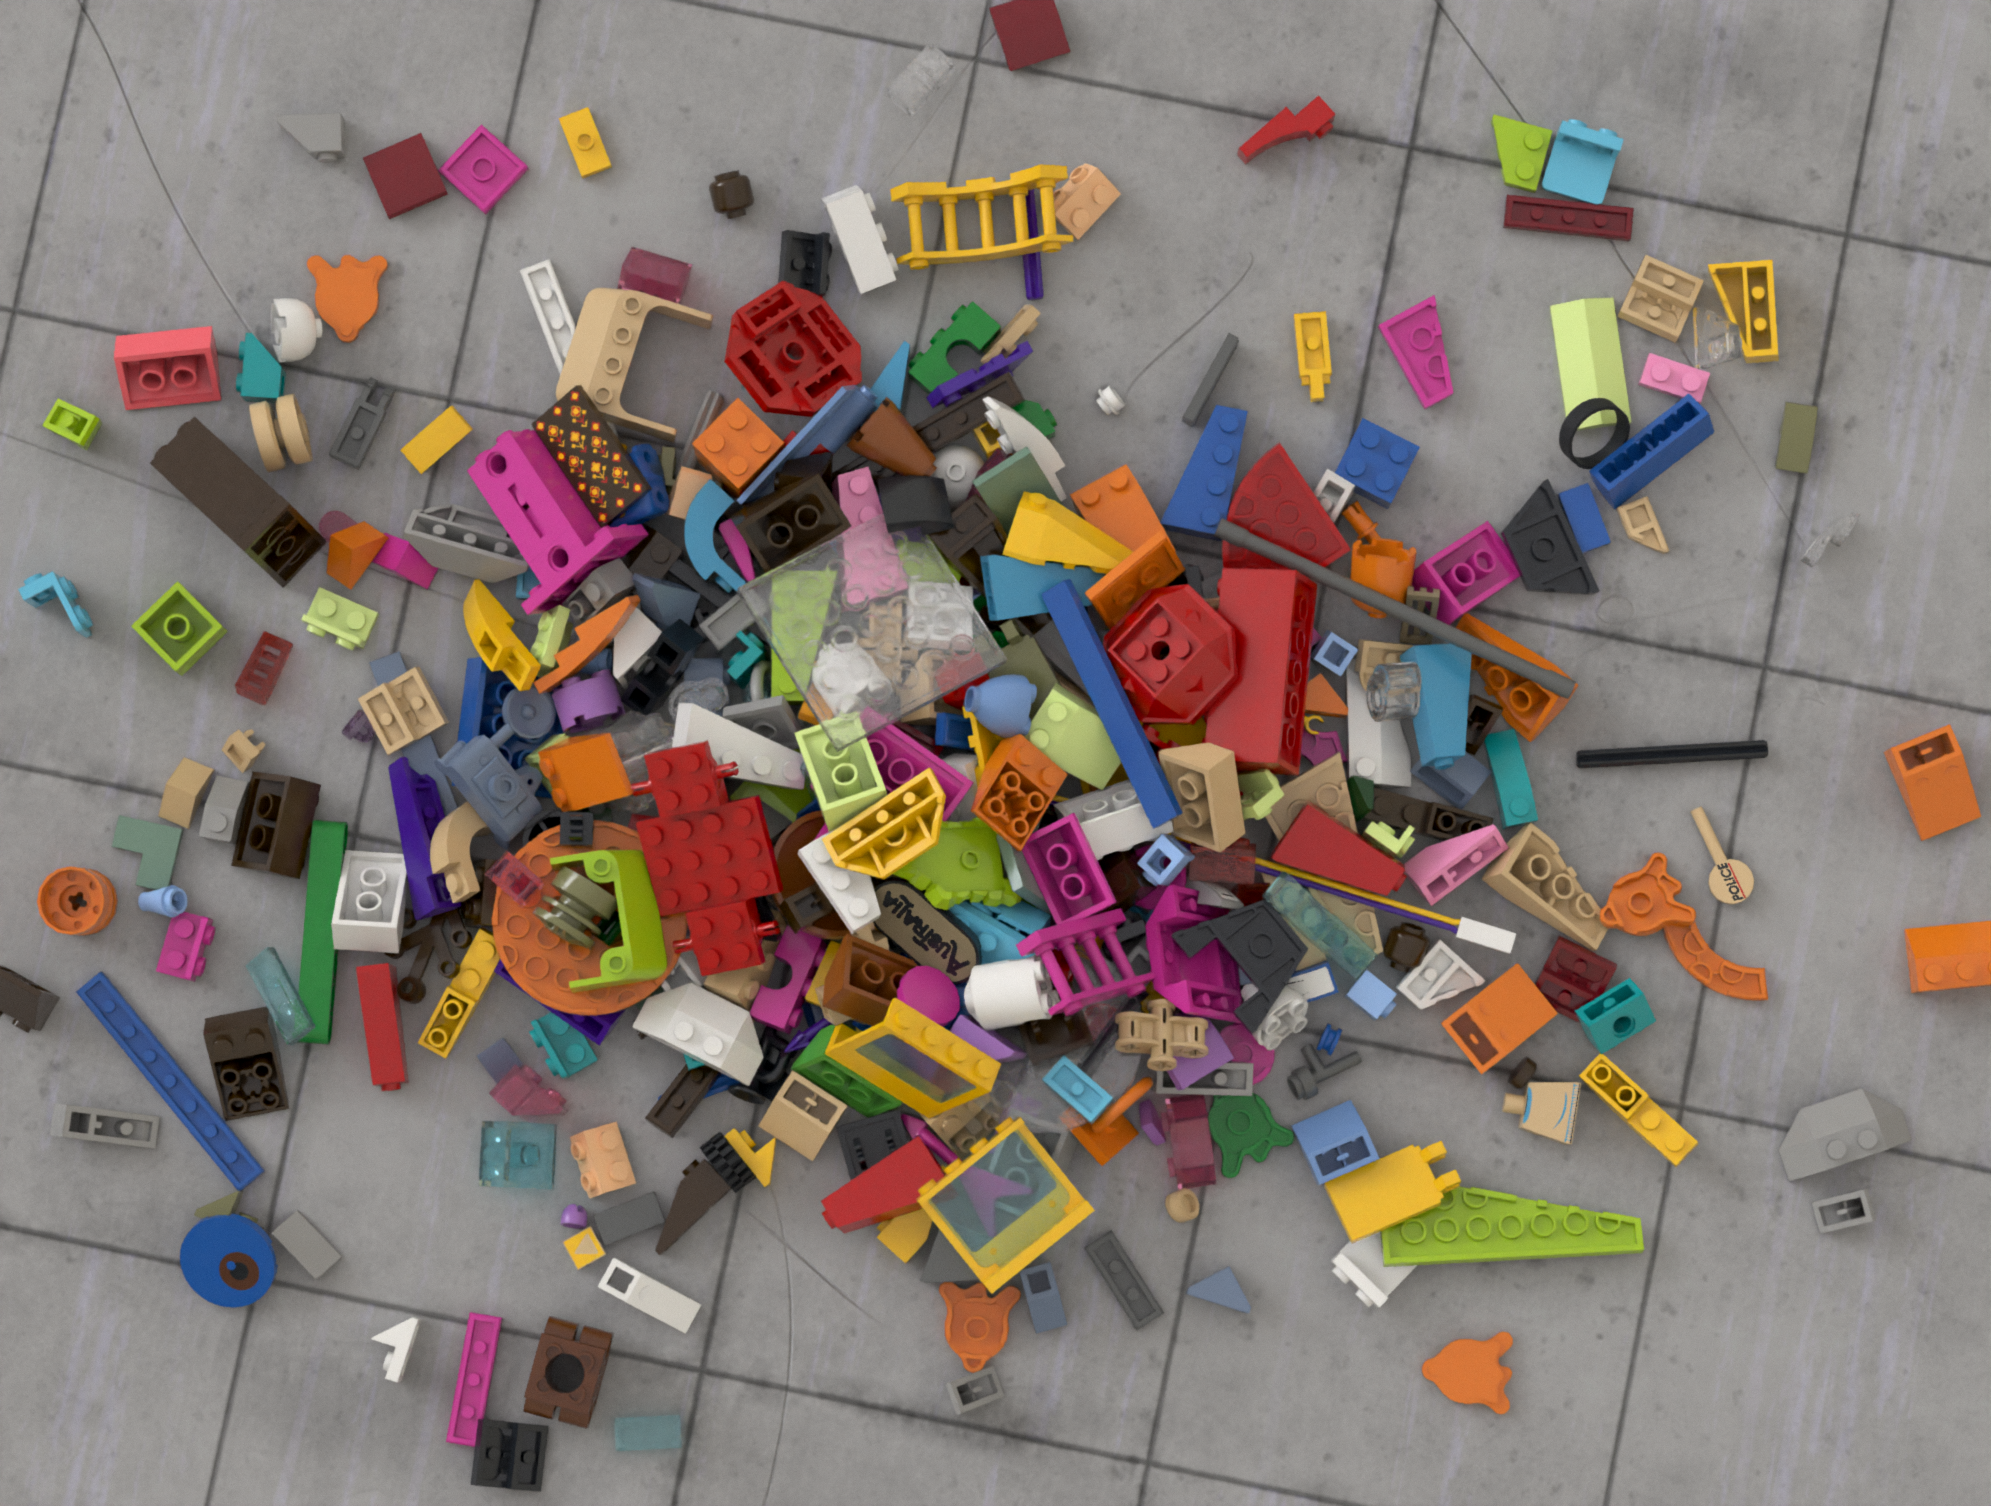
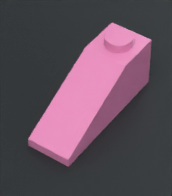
(1451, 862)

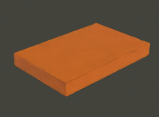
(1146, 568)

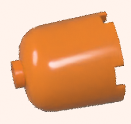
(1383, 568)

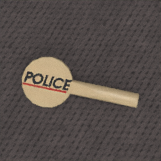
(1730, 878)

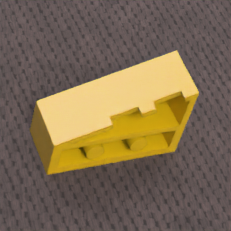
(1749, 301)

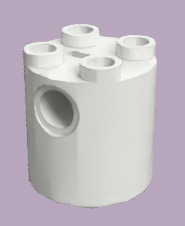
(1009, 993)

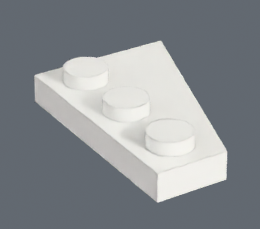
(846, 890)

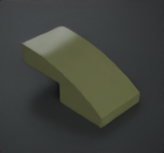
(1796, 437)

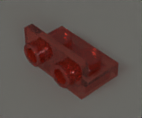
(1232, 865)

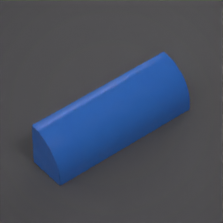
(1652, 451)

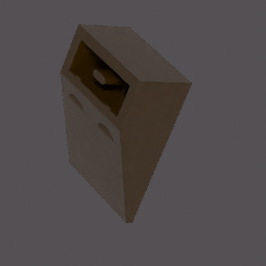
(246, 1063)

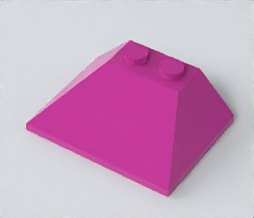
(1197, 986)

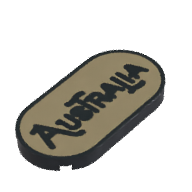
(925, 932)

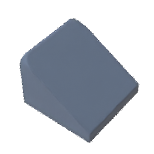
(499, 1059)

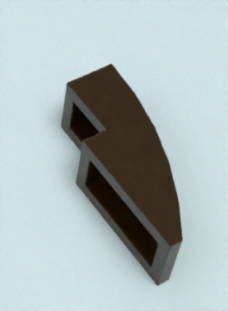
(809, 906)

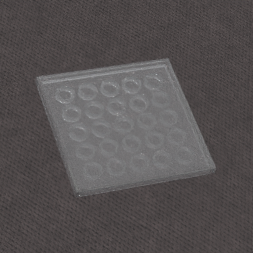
(871, 628)

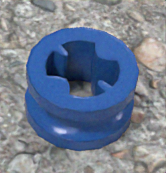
(1329, 1039)

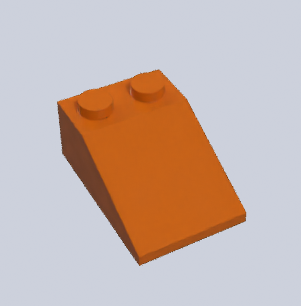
(1118, 508)
(584, 771)

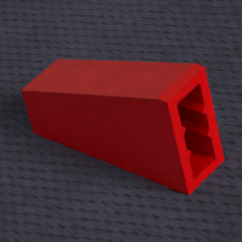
(1335, 851)
(383, 1025)
(884, 1189)

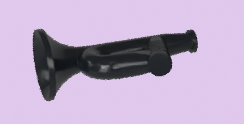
(752, 1093)

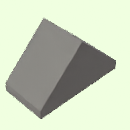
(1844, 1210)
(974, 1390)

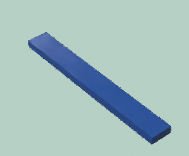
(1111, 703)
(170, 1081)

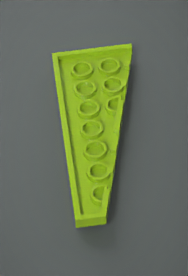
(1502, 1227)

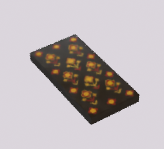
(591, 456)

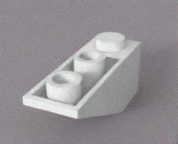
(649, 1295)

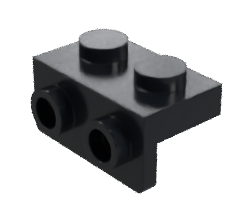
(805, 260)
(1126, 932)

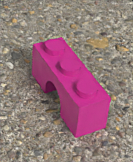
(782, 1006)

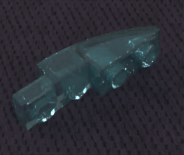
(1319, 925)

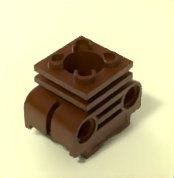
(592, 1351)

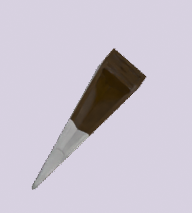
(981, 534)

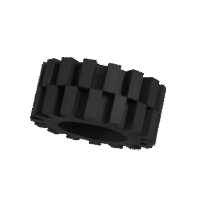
(727, 1162)

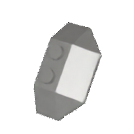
(464, 542)
(1841, 1133)

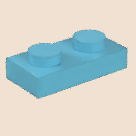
(1077, 1089)

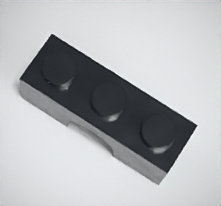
(668, 662)

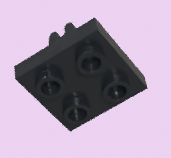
(871, 1140)

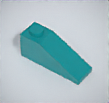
(1510, 780)

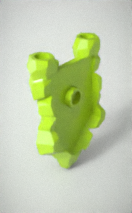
(962, 867)

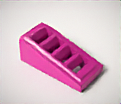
(738, 548)

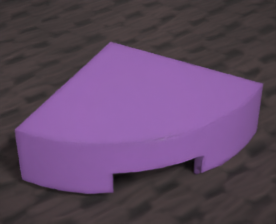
(1151, 1122)

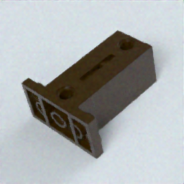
(238, 501)

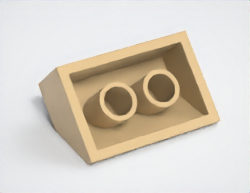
(1207, 793)

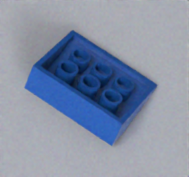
(482, 715)

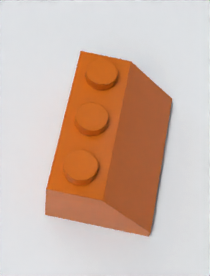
(1949, 956)

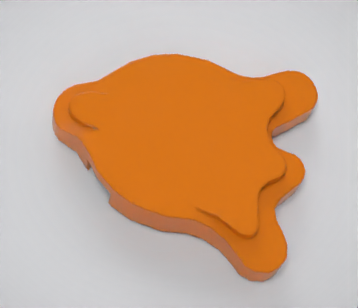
(347, 294)
(1645, 901)
(976, 1323)
(1470, 1371)

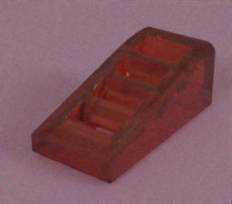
(251, 692)

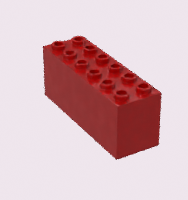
(1266, 705)

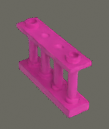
(1084, 932)

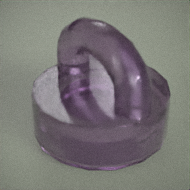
(353, 726)

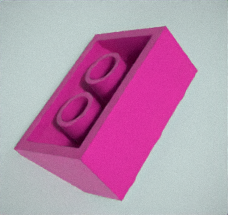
(1067, 871)

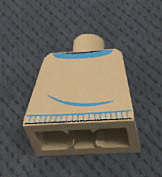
(1546, 1109)

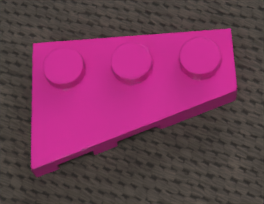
(1420, 351)

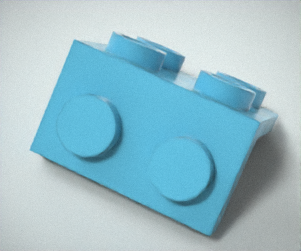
(1581, 162)
(41, 589)

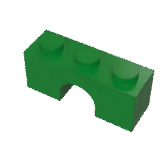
(970, 328)

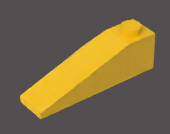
(1054, 533)

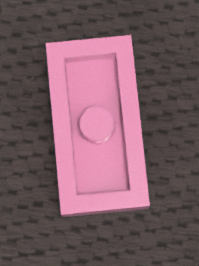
(1673, 378)

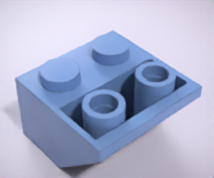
(1335, 1142)

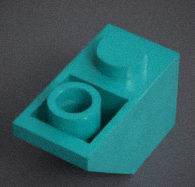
(261, 374)

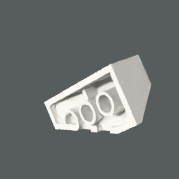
(1372, 747)

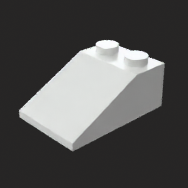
(370, 902)

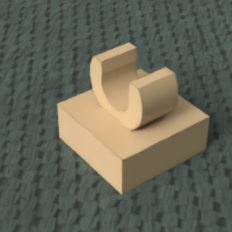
(241, 750)

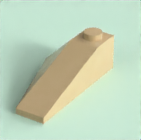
(1543, 885)

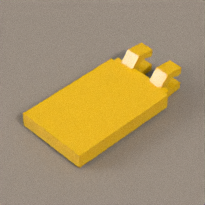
(1390, 1190)

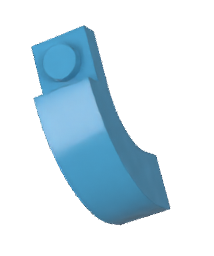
(698, 535)

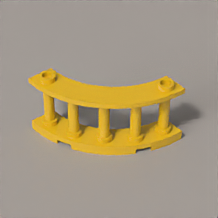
(983, 191)

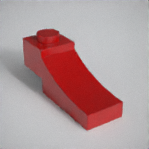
(1310, 122)

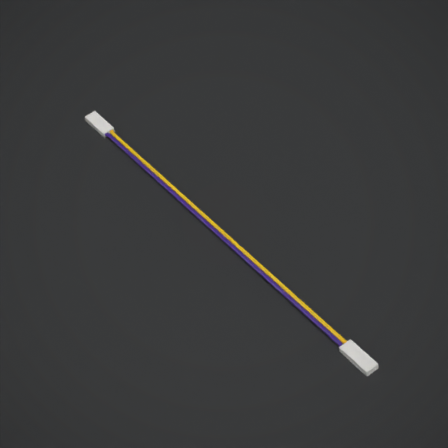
(1467, 928)

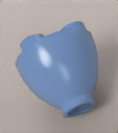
(1002, 704)

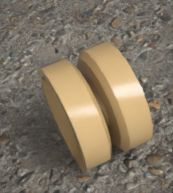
(278, 433)

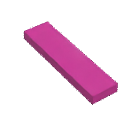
(474, 1378)

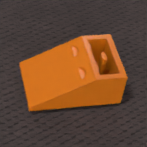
(1934, 782)
(1016, 789)
(1499, 1018)

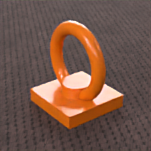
(1111, 1128)

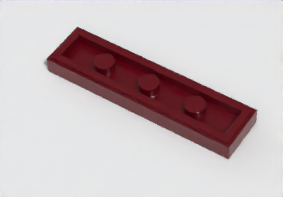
(1568, 217)

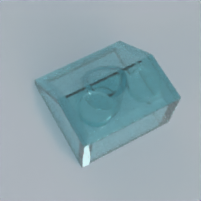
(517, 1155)

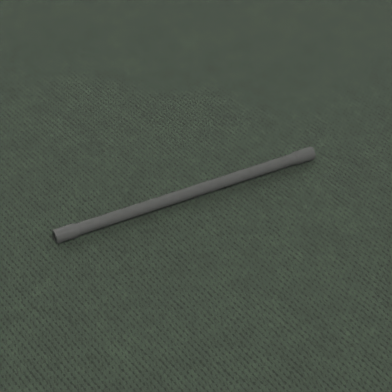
(1545, 678)

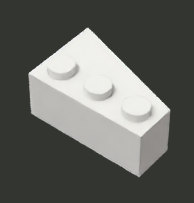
(860, 238)

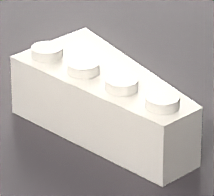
(756, 756)

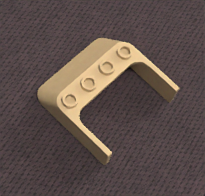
(605, 348)

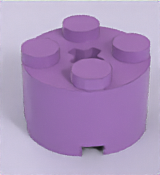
(587, 702)

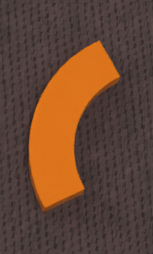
(1711, 969)

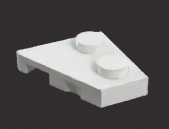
(1438, 977)

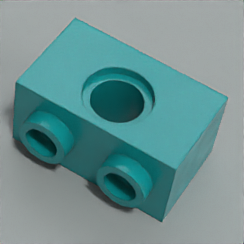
(1615, 1016)

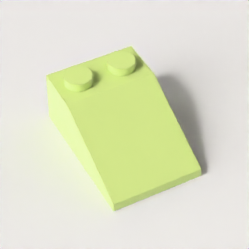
(1074, 737)
(841, 780)

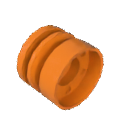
(59, 906)

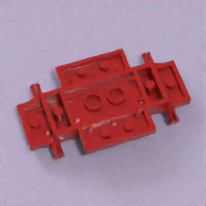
(708, 857)

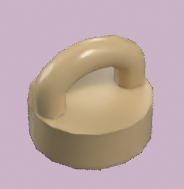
(1182, 1205)

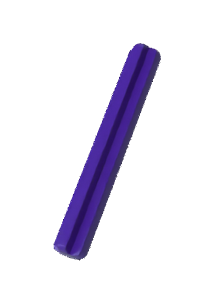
(1032, 261)

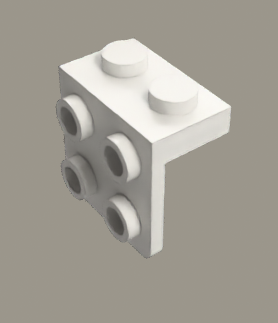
(1363, 1267)

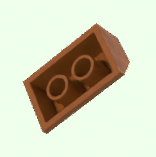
(864, 980)

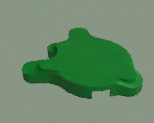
(1244, 1128)

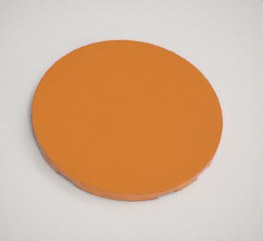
(545, 962)

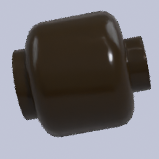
(731, 194)
(1406, 946)

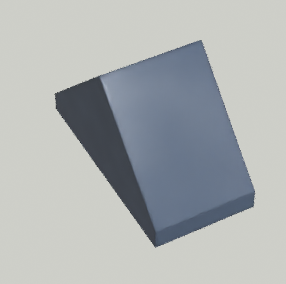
(1221, 1289)

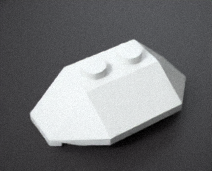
(703, 1029)

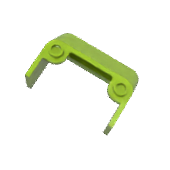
(644, 948)

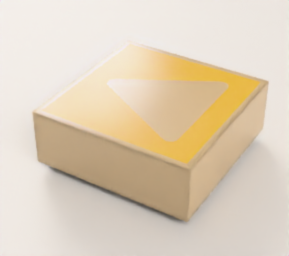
(584, 1248)

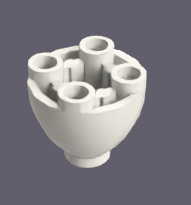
(1283, 1018)

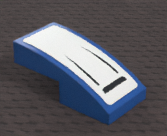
(1314, 981)

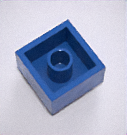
(1376, 462)

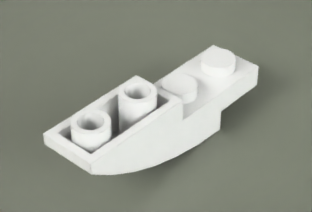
(1018, 433)

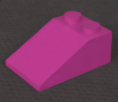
(1466, 573)

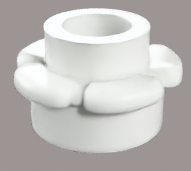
(1110, 401)

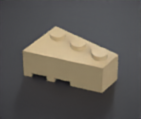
(743, 984)

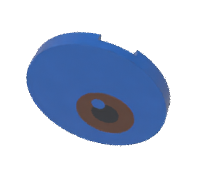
(228, 1260)

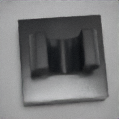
(576, 829)

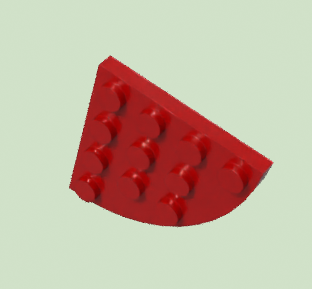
(1283, 510)

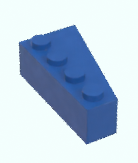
(1209, 477)

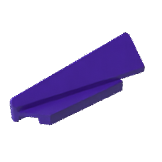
(418, 815)

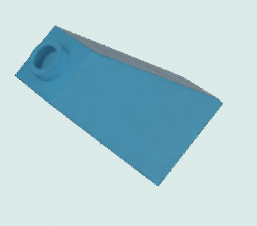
(1016, 586)
(1443, 702)

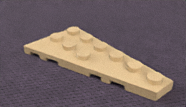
(1327, 789)

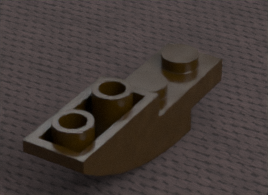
(1427, 818)

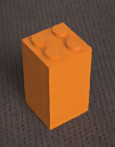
(737, 448)

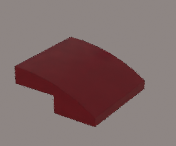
(1029, 31)
(405, 176)
(1573, 977)

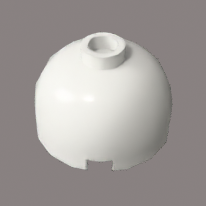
(293, 329)
(958, 468)

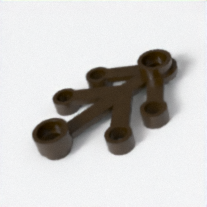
(430, 938)

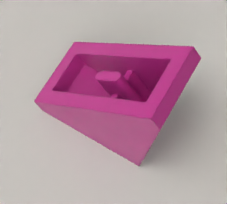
(405, 561)

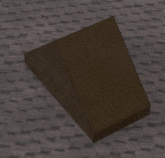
(1480, 720)

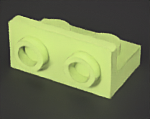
(340, 618)
(1383, 837)

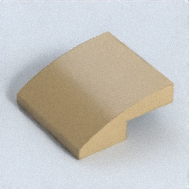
(1660, 298)
(403, 710)

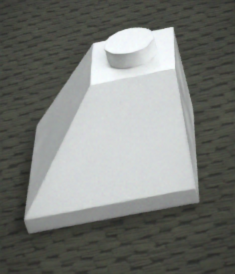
(632, 647)

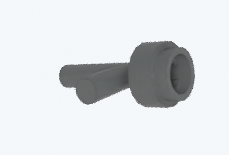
(1304, 1083)

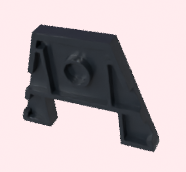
(1261, 948)

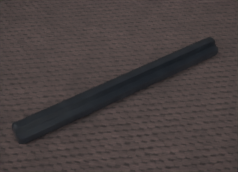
(1672, 754)

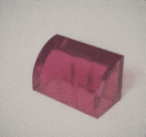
(655, 275)

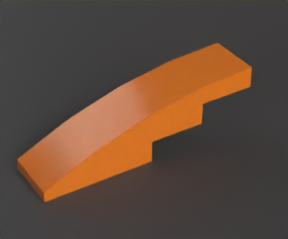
(594, 637)

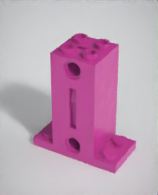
(546, 517)

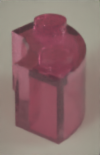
(1190, 1141)

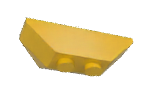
(891, 829)

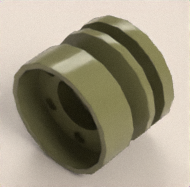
(576, 908)

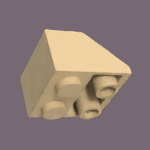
(802, 1115)
(962, 1126)

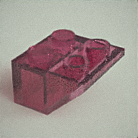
(525, 1097)

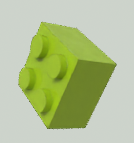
(179, 628)

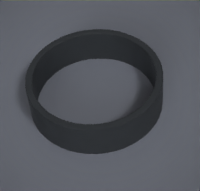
(1576, 418)

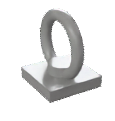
(768, 716)

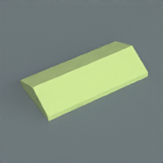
(1590, 357)

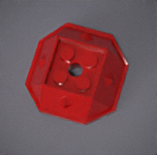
(804, 327)
(1199, 658)

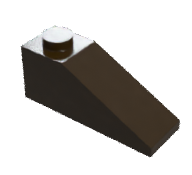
(693, 1199)

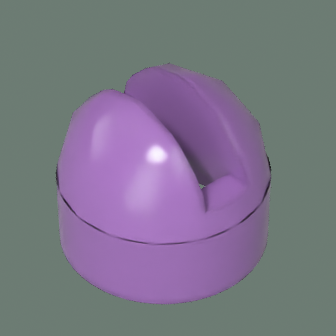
(574, 1217)

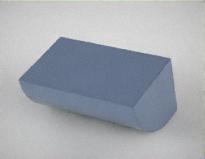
(1455, 783)

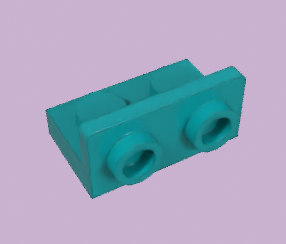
(743, 663)
(564, 1044)

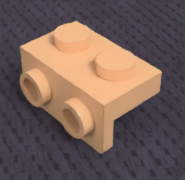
(1083, 199)
(602, 1160)

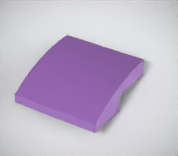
(1192, 1069)

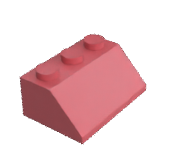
(168, 368)

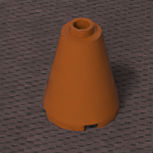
(893, 442)

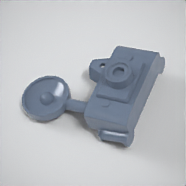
(486, 777)

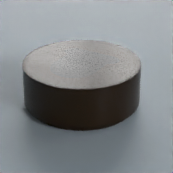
(1522, 1073)

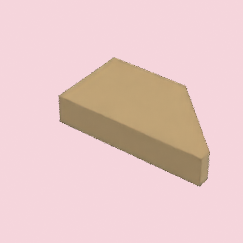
(1642, 525)

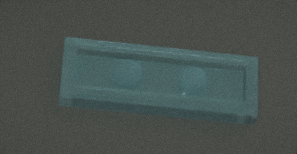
(280, 996)

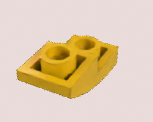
(436, 439)

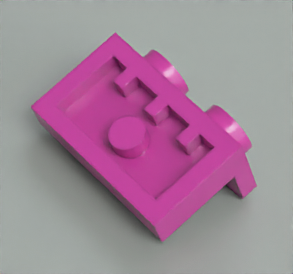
(185, 946)

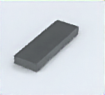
(1210, 380)
(1124, 1280)

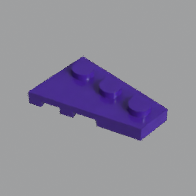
(970, 381)

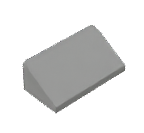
(306, 1245)

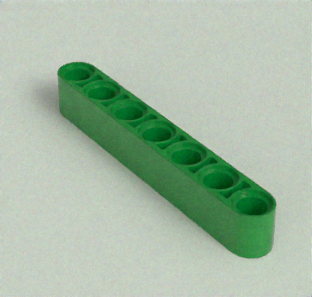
(318, 953)

